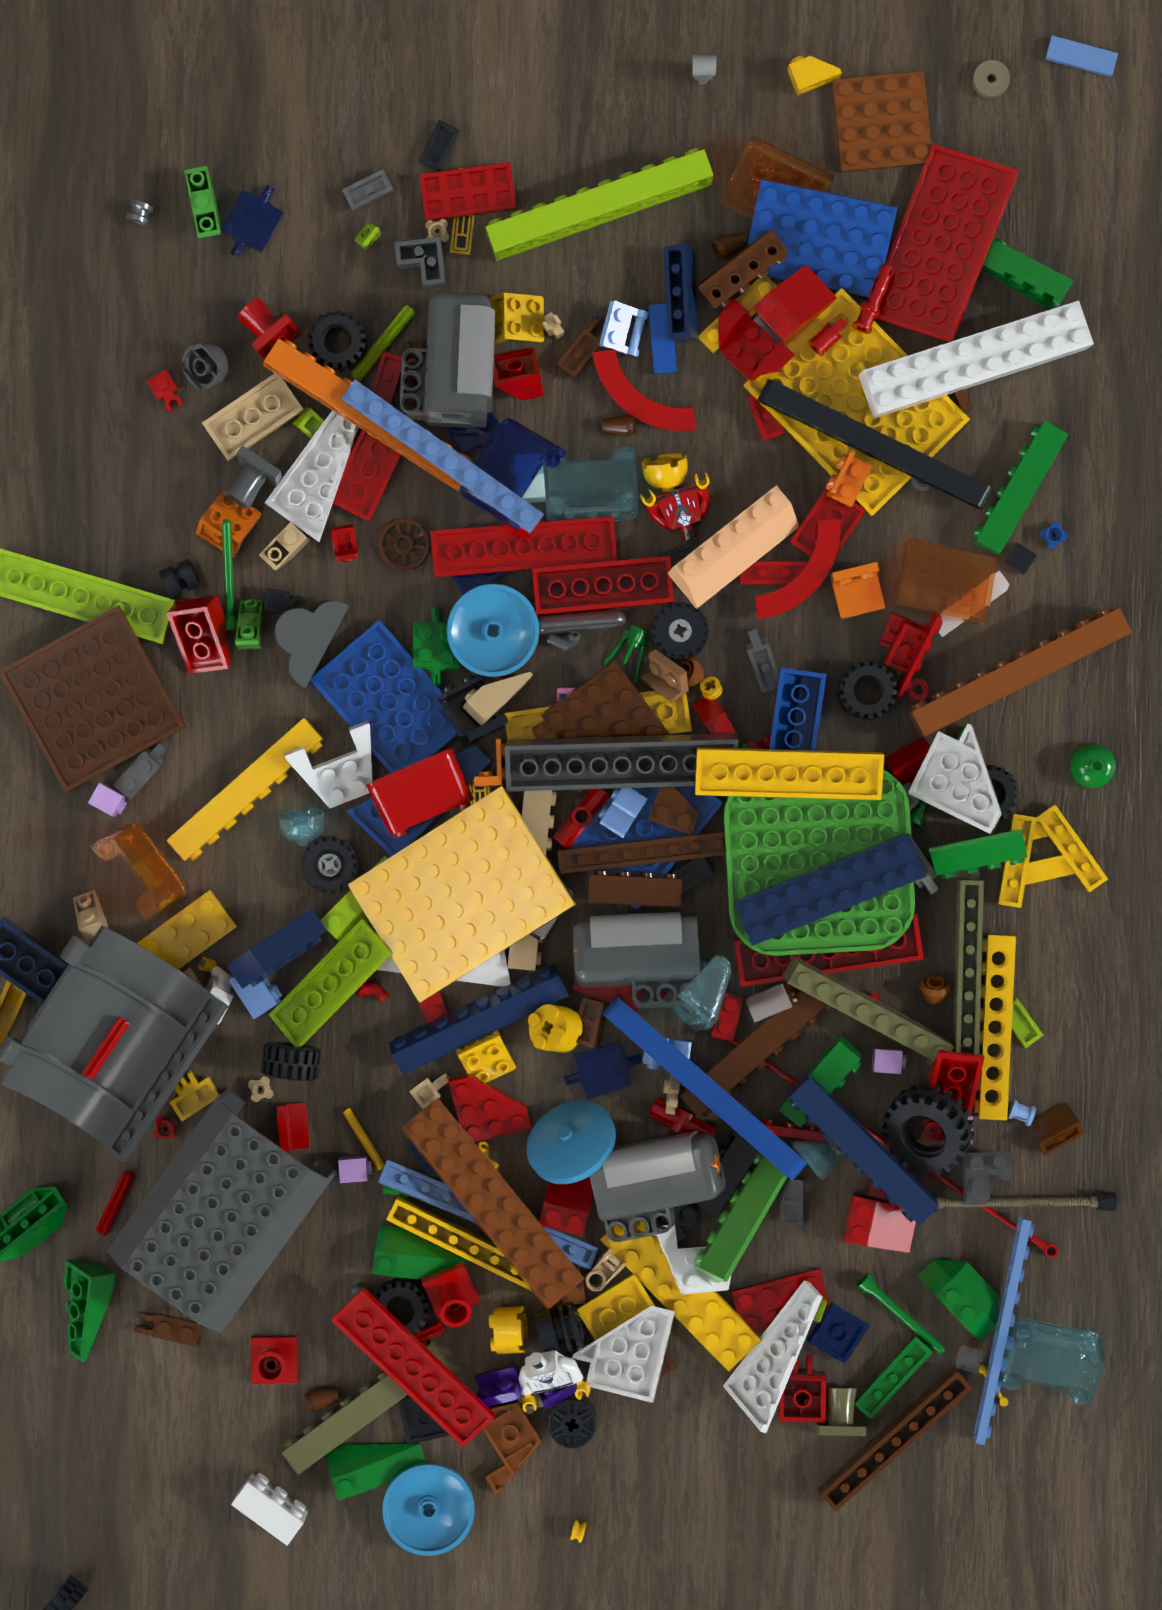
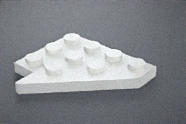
(958, 781)
(631, 1355)

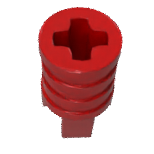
(827, 337)

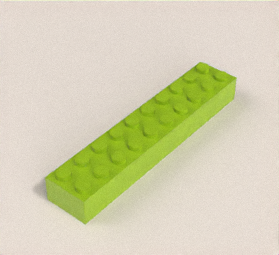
(600, 204)

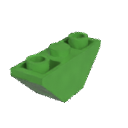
(203, 202)
(250, 625)

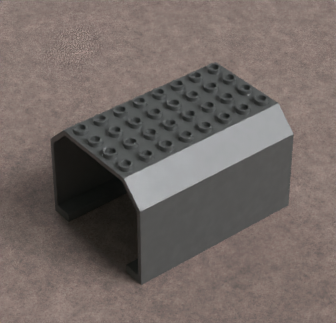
(218, 1216)

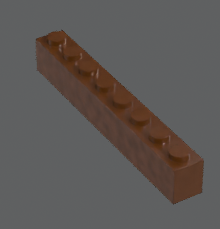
(758, 1046)
(894, 1438)

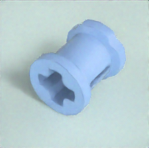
(1021, 1112)

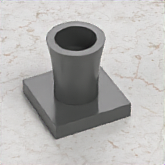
(251, 478)

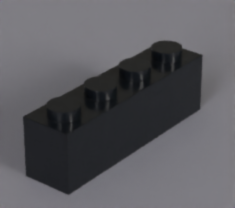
(735, 1161)

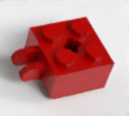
(813, 1405)

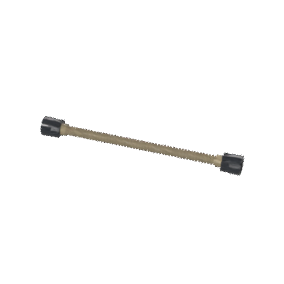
(1102, 1201)

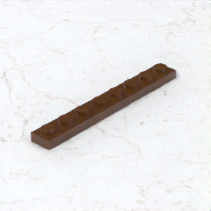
(641, 852)

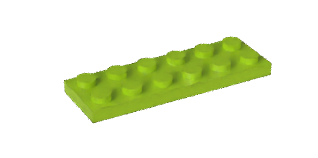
(330, 983)

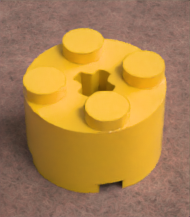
(554, 1028)
(509, 1330)

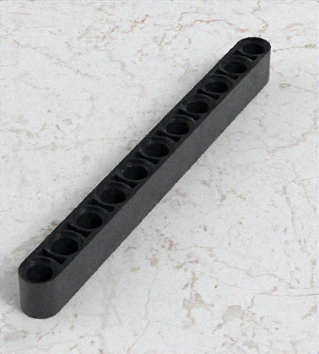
(875, 444)

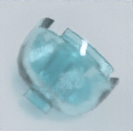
(302, 826)

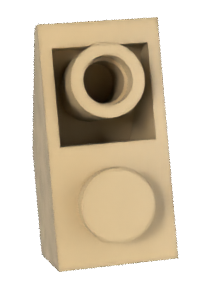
(284, 546)
(89, 915)

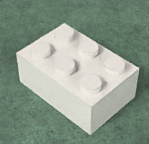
(270, 1507)

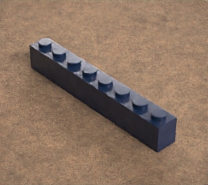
(477, 1019)
(863, 1149)

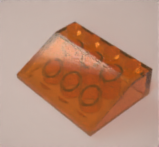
(770, 163)
(946, 581)

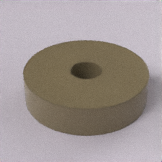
(983, 86)

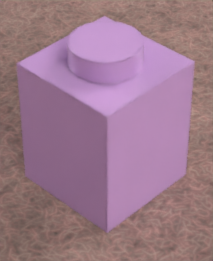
(108, 800)
(888, 1060)
(354, 1169)

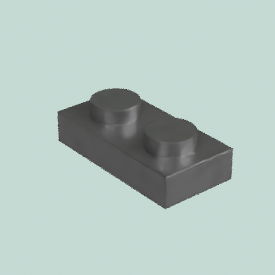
(367, 190)

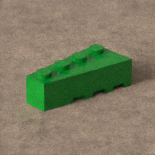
(1026, 275)
(830, 1073)

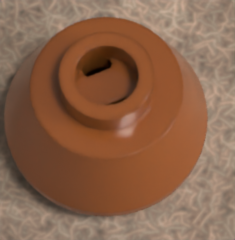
(694, 670)
(934, 989)

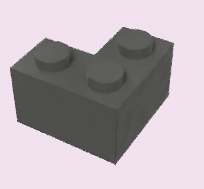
(425, 255)
(979, 1170)

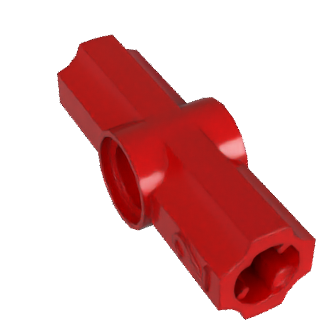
(571, 828)
(682, 1121)

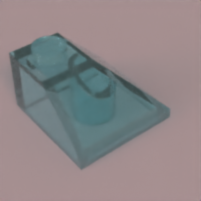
(818, 1155)

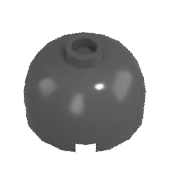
(205, 365)

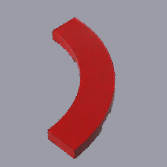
(636, 403)
(811, 576)

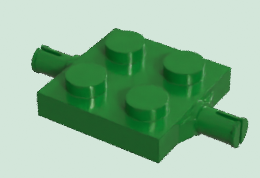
(431, 647)

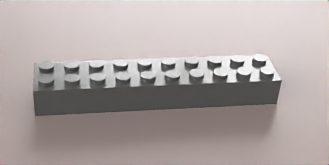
(607, 761)

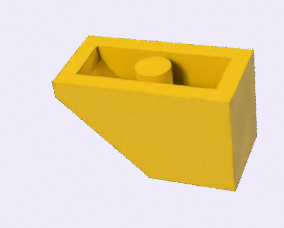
(811, 73)

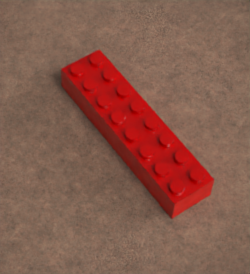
(760, 968)

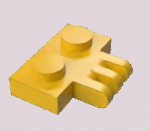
(193, 1095)

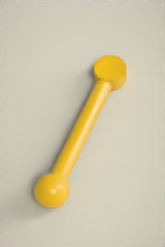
(1003, 1401)

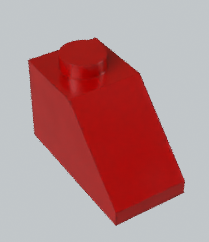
(713, 716)

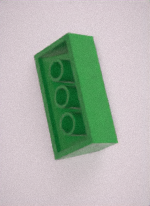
(979, 852)

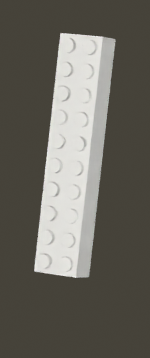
(975, 359)

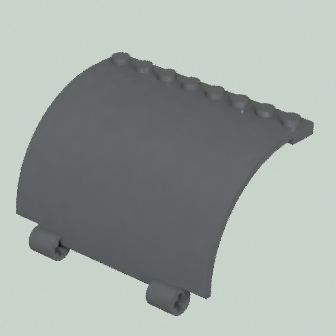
(166, 1030)

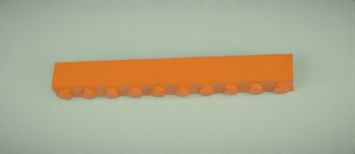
(329, 389)

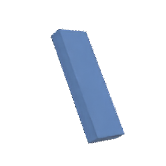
(1081, 56)

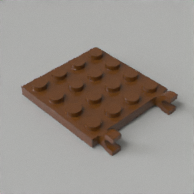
(601, 708)

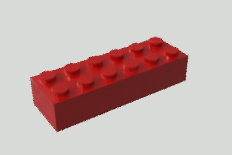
(602, 586)

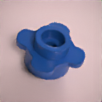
(1047, 534)

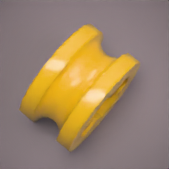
(711, 694)
(578, 1531)

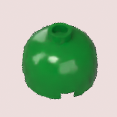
(1092, 766)

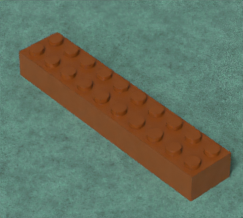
(1015, 674)
(492, 1203)

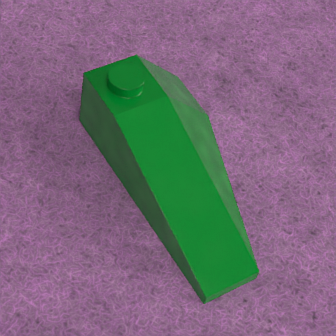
(408, 1255)
(89, 1295)
(365, 1466)

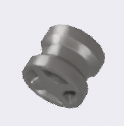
(139, 212)

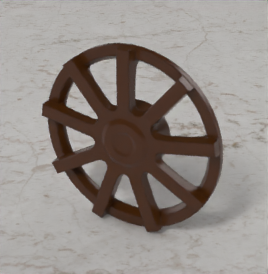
(404, 544)

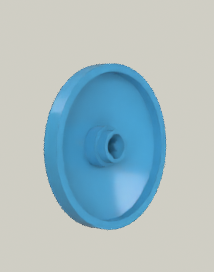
(492, 630)
(571, 1142)
(428, 1509)

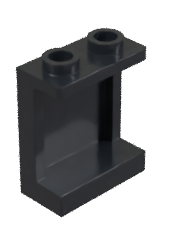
(464, 724)

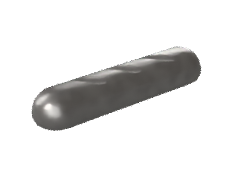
(581, 621)

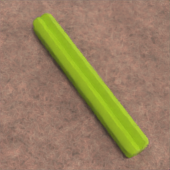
(382, 343)

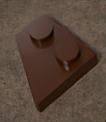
(673, 811)

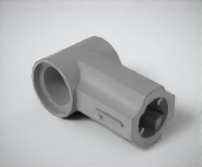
(703, 68)

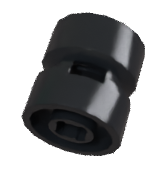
(179, 578)

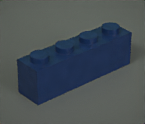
(680, 293)

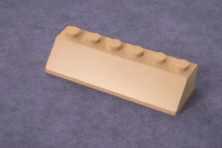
(735, 547)

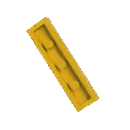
(748, 299)

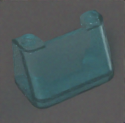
(593, 488)
(704, 994)
(1054, 1358)

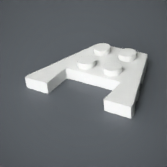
(341, 777)
(682, 1266)

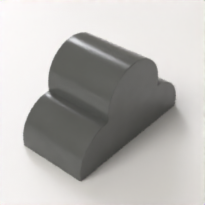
(307, 636)

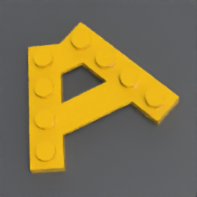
(1073, 857)

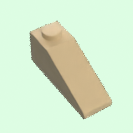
(493, 696)

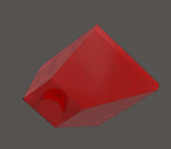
(518, 374)

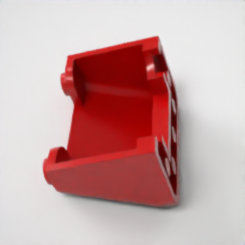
(420, 792)

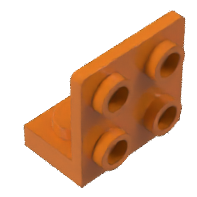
(849, 479)
(241, 522)
(857, 590)
(487, 778)

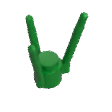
(635, 638)

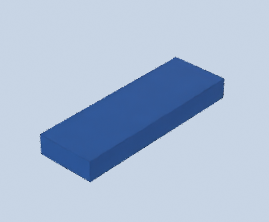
(662, 348)

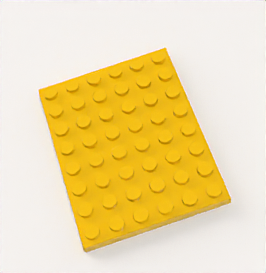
(836, 384)
(461, 894)

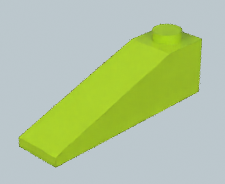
(345, 914)

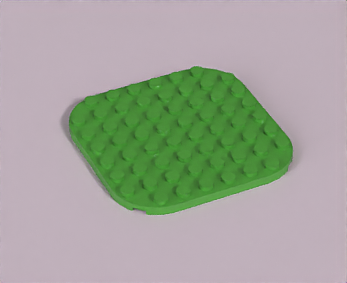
(789, 836)

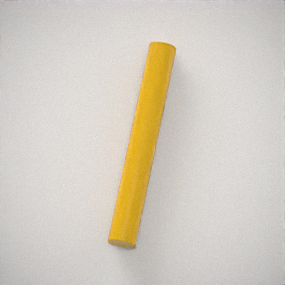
(363, 1138)

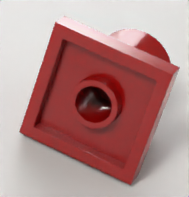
(267, 329)
(452, 1294)
(282, 1351)

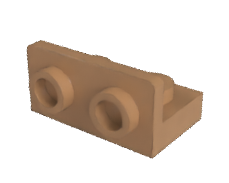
(665, 677)

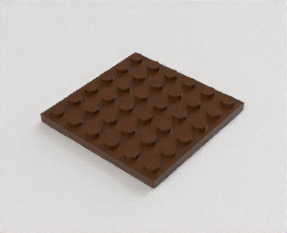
(92, 698)

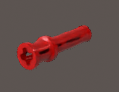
(870, 308)

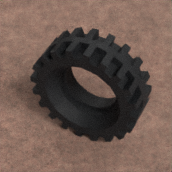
(938, 1107)

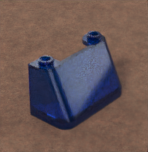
(514, 460)

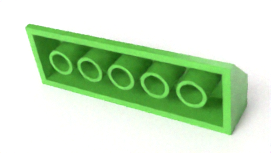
(740, 1220)

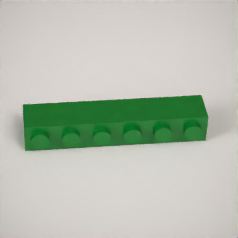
(1020, 488)

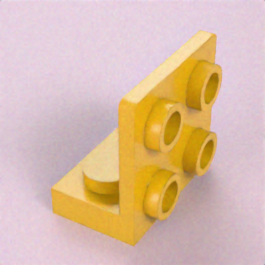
(518, 317)
(486, 1057)

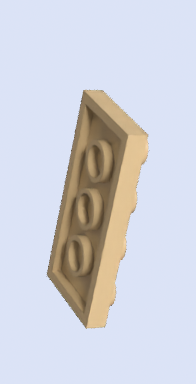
(253, 416)

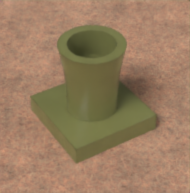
(840, 1414)

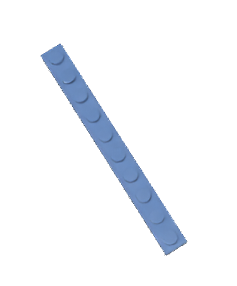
(442, 456)
(440, 1196)
(1001, 1339)

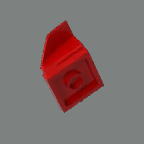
(748, 345)

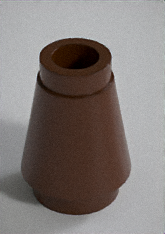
(728, 244)
(620, 425)
(321, 1398)

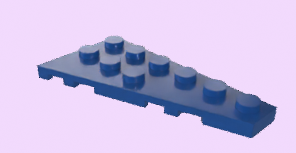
(367, 816)

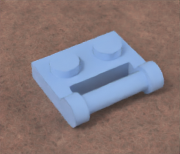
(617, 327)

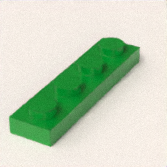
(893, 1377)

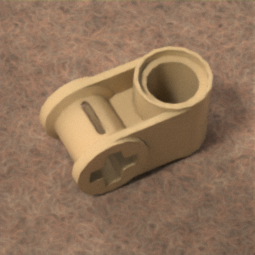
(604, 1269)

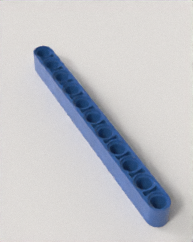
(705, 1088)

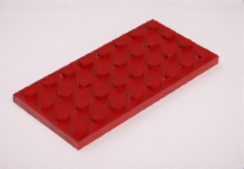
(944, 241)

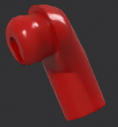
(371, 988)

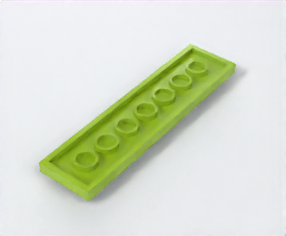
(81, 594)

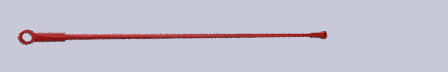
(1035, 1240)

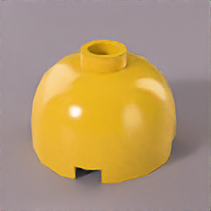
(665, 471)

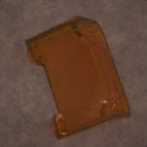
(149, 866)

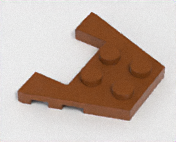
(513, 1439)

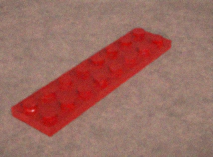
(508, 550)
(413, 1367)

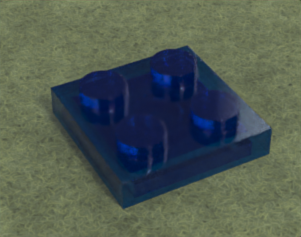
(838, 1332)

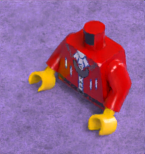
(680, 507)

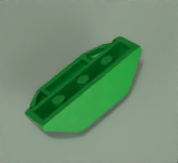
(30, 1221)
(963, 1294)

